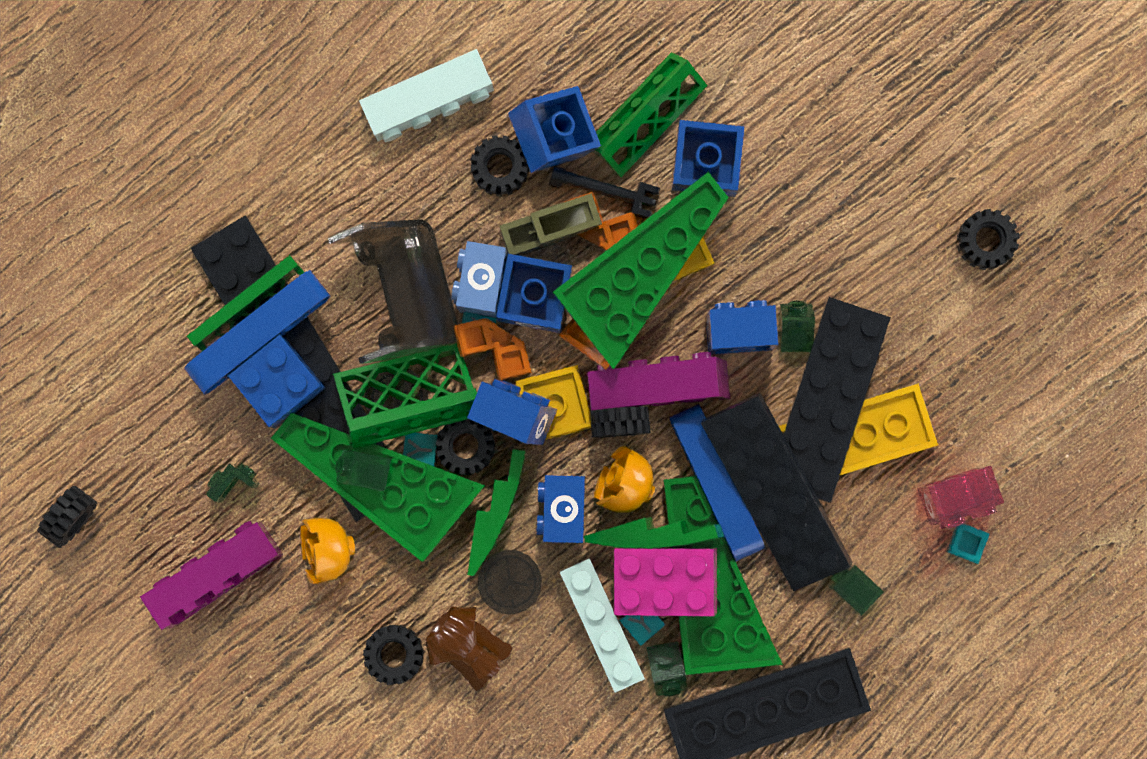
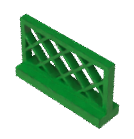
(387, 423)

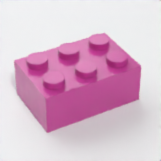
(665, 581)

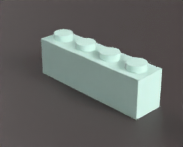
(426, 96)
(602, 625)

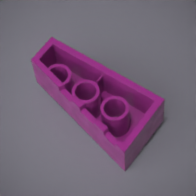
(660, 382)
(211, 576)

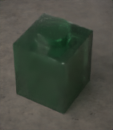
(855, 589)

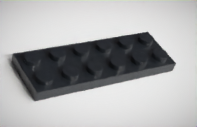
(833, 391)
(776, 492)
(768, 708)

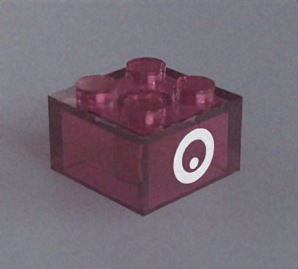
(961, 495)

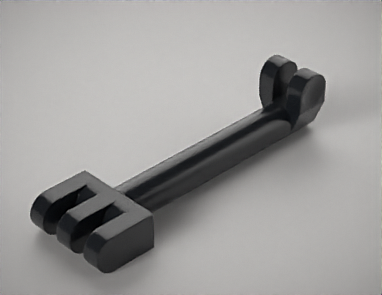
(636, 198)

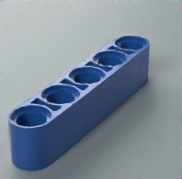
(256, 331)
(716, 484)

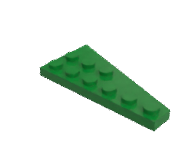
(628, 280)
(418, 498)
(736, 633)

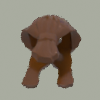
(461, 643)

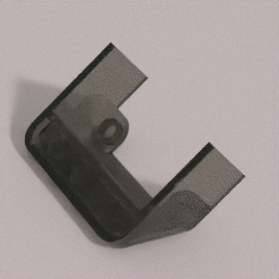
(411, 284)

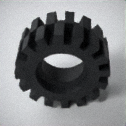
(485, 152)
(1006, 233)
(620, 422)
(471, 465)
(67, 516)
(374, 661)

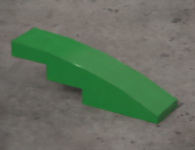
(490, 524)
(643, 534)

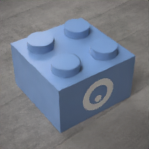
(481, 278)

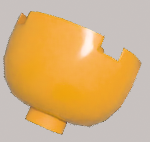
(626, 483)
(325, 549)

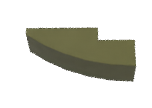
(550, 225)

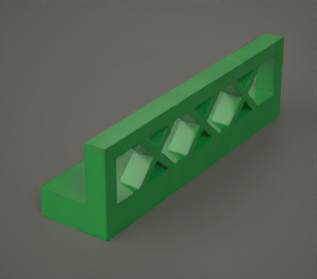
(643, 108)
(244, 302)

